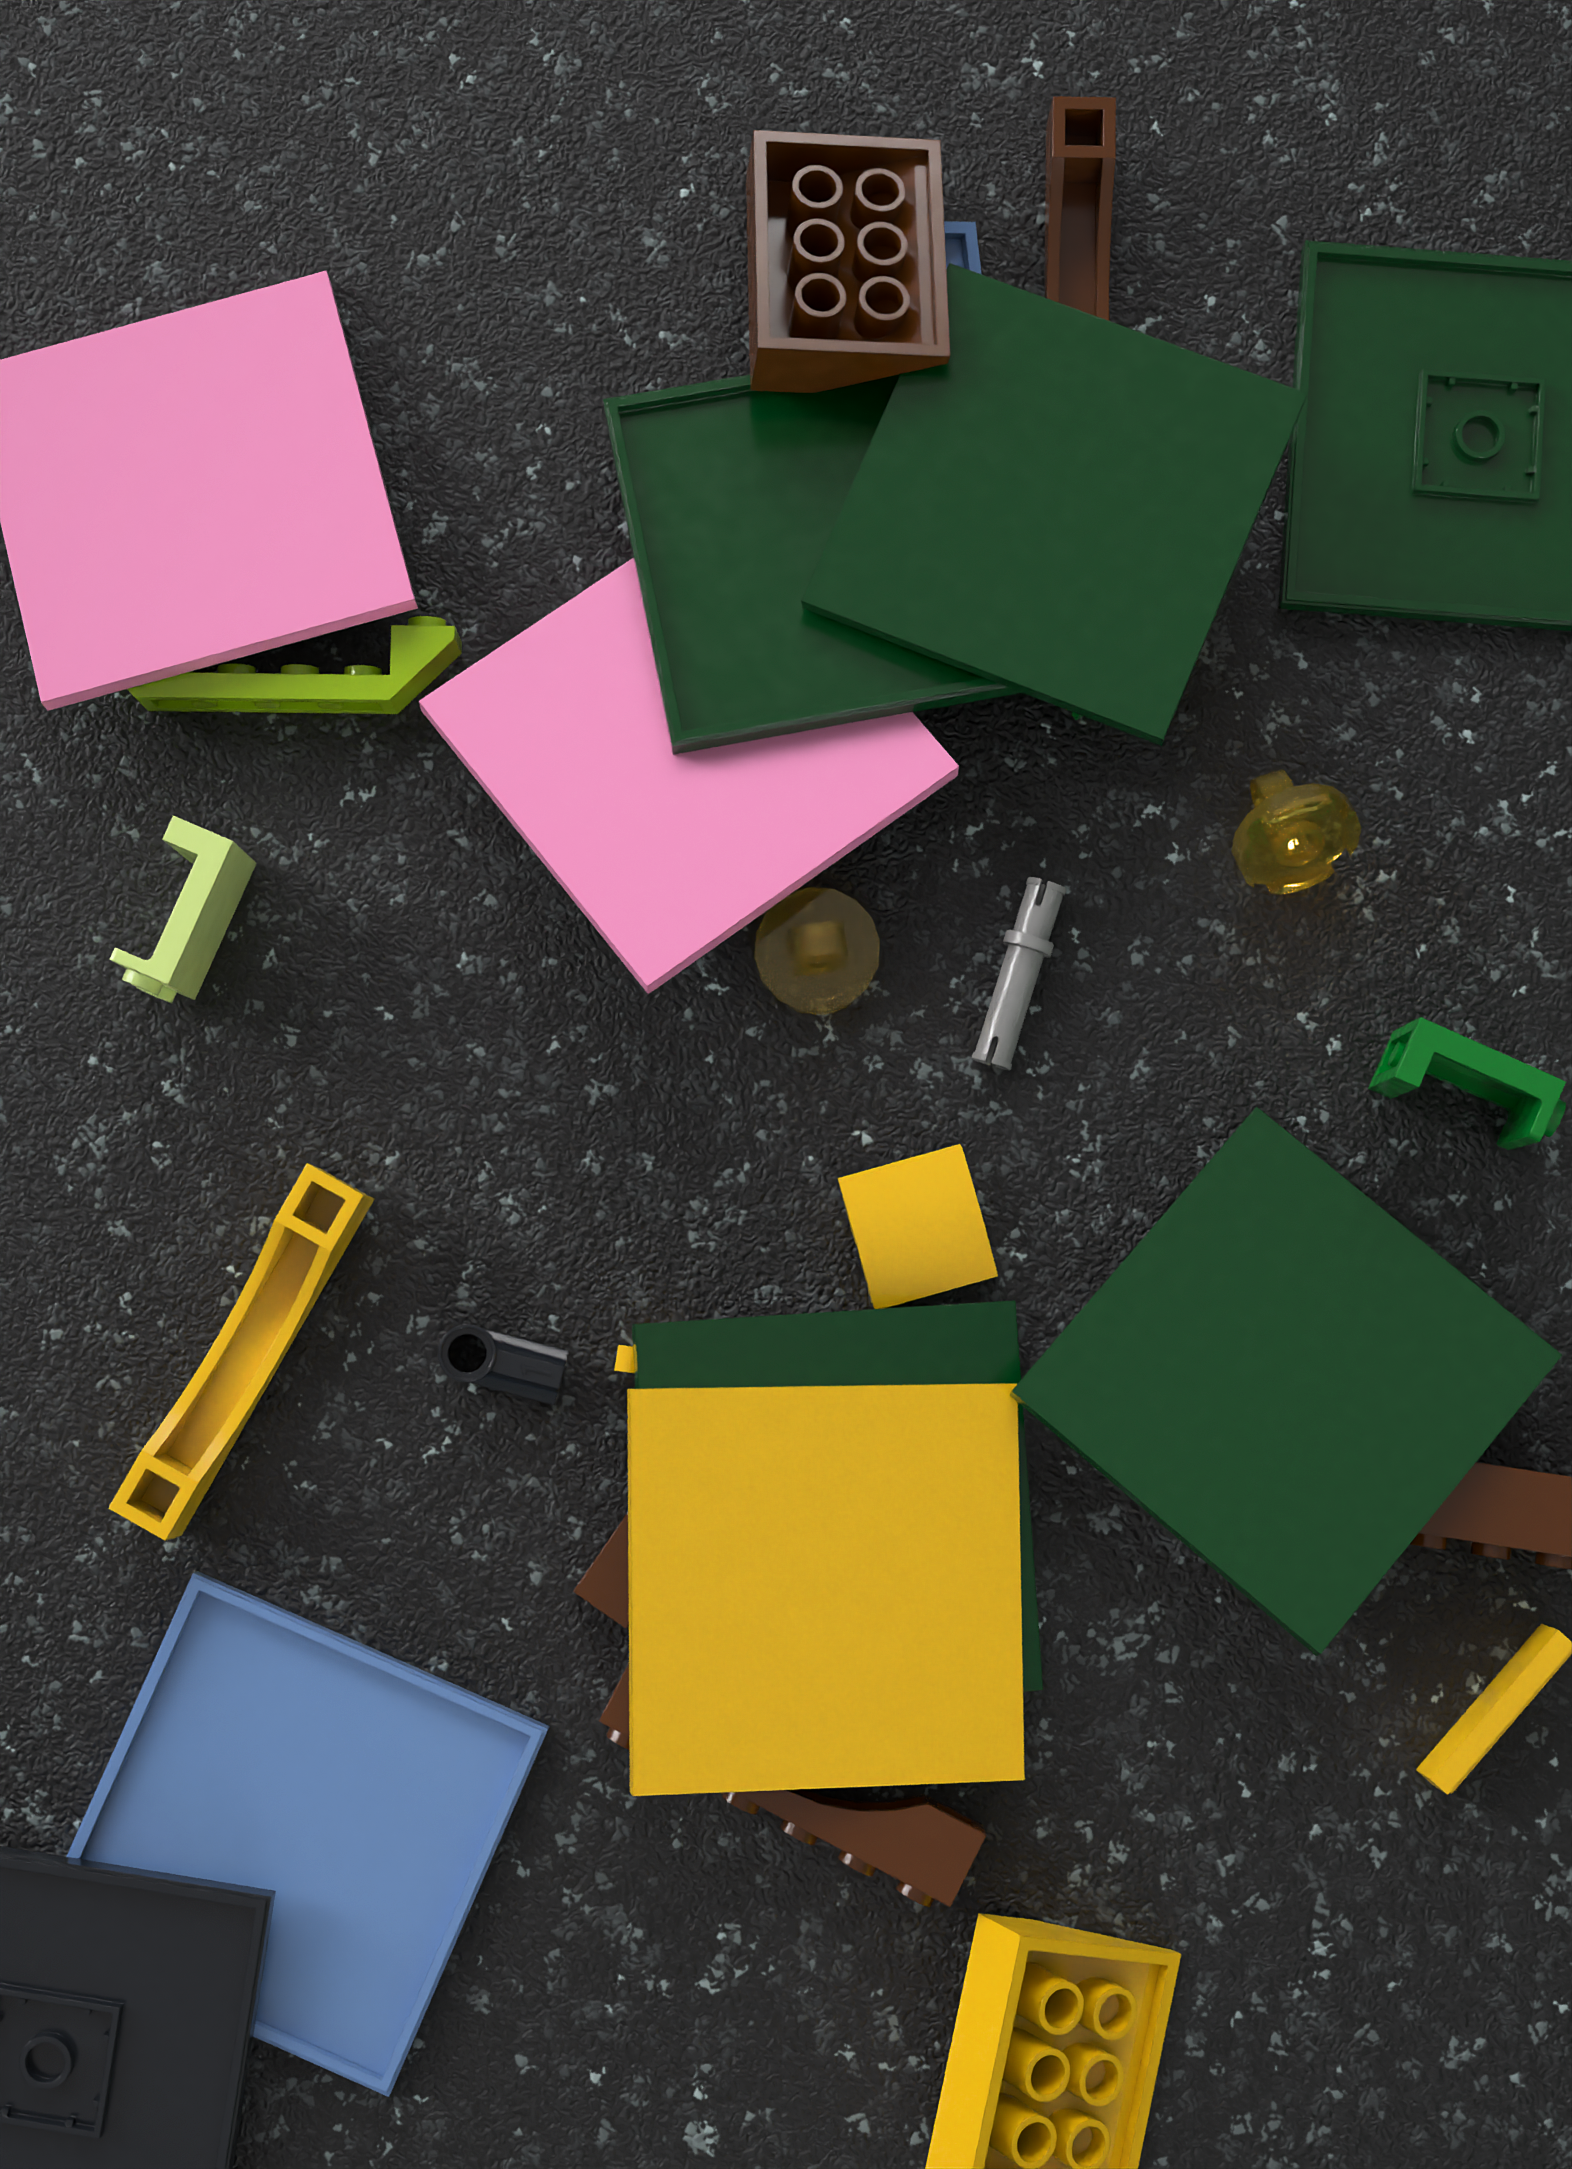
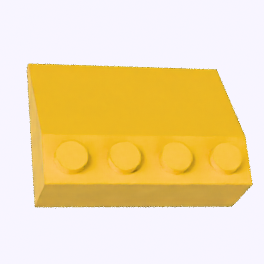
(1052, 2049)

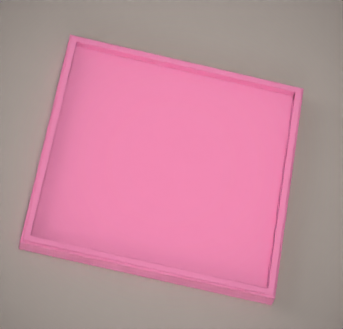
(193, 492)
(654, 842)

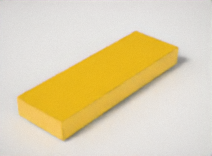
(1496, 1709)

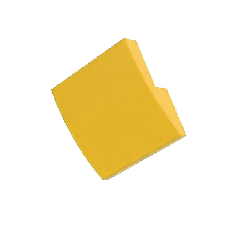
(917, 1227)

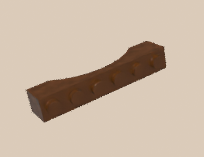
(1079, 201)
(906, 1837)

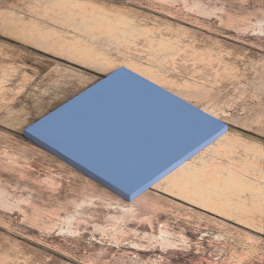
(338, 1784)

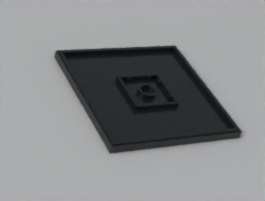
(124, 2013)

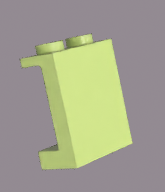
(198, 918)

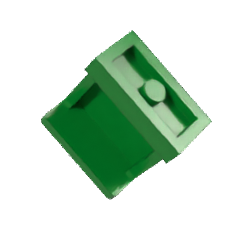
(1519, 1088)

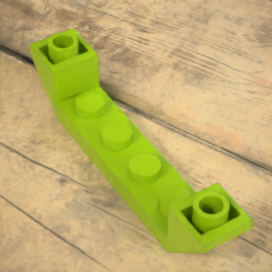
(416, 659)

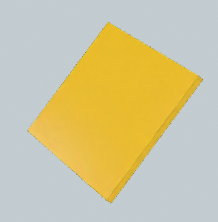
(823, 1587)

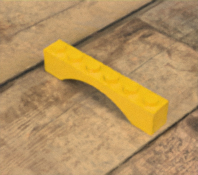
(216, 1404)

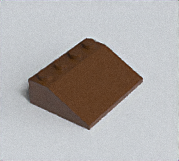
(844, 259)

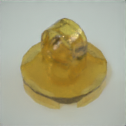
(1293, 833)
(817, 950)

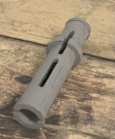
(1019, 972)

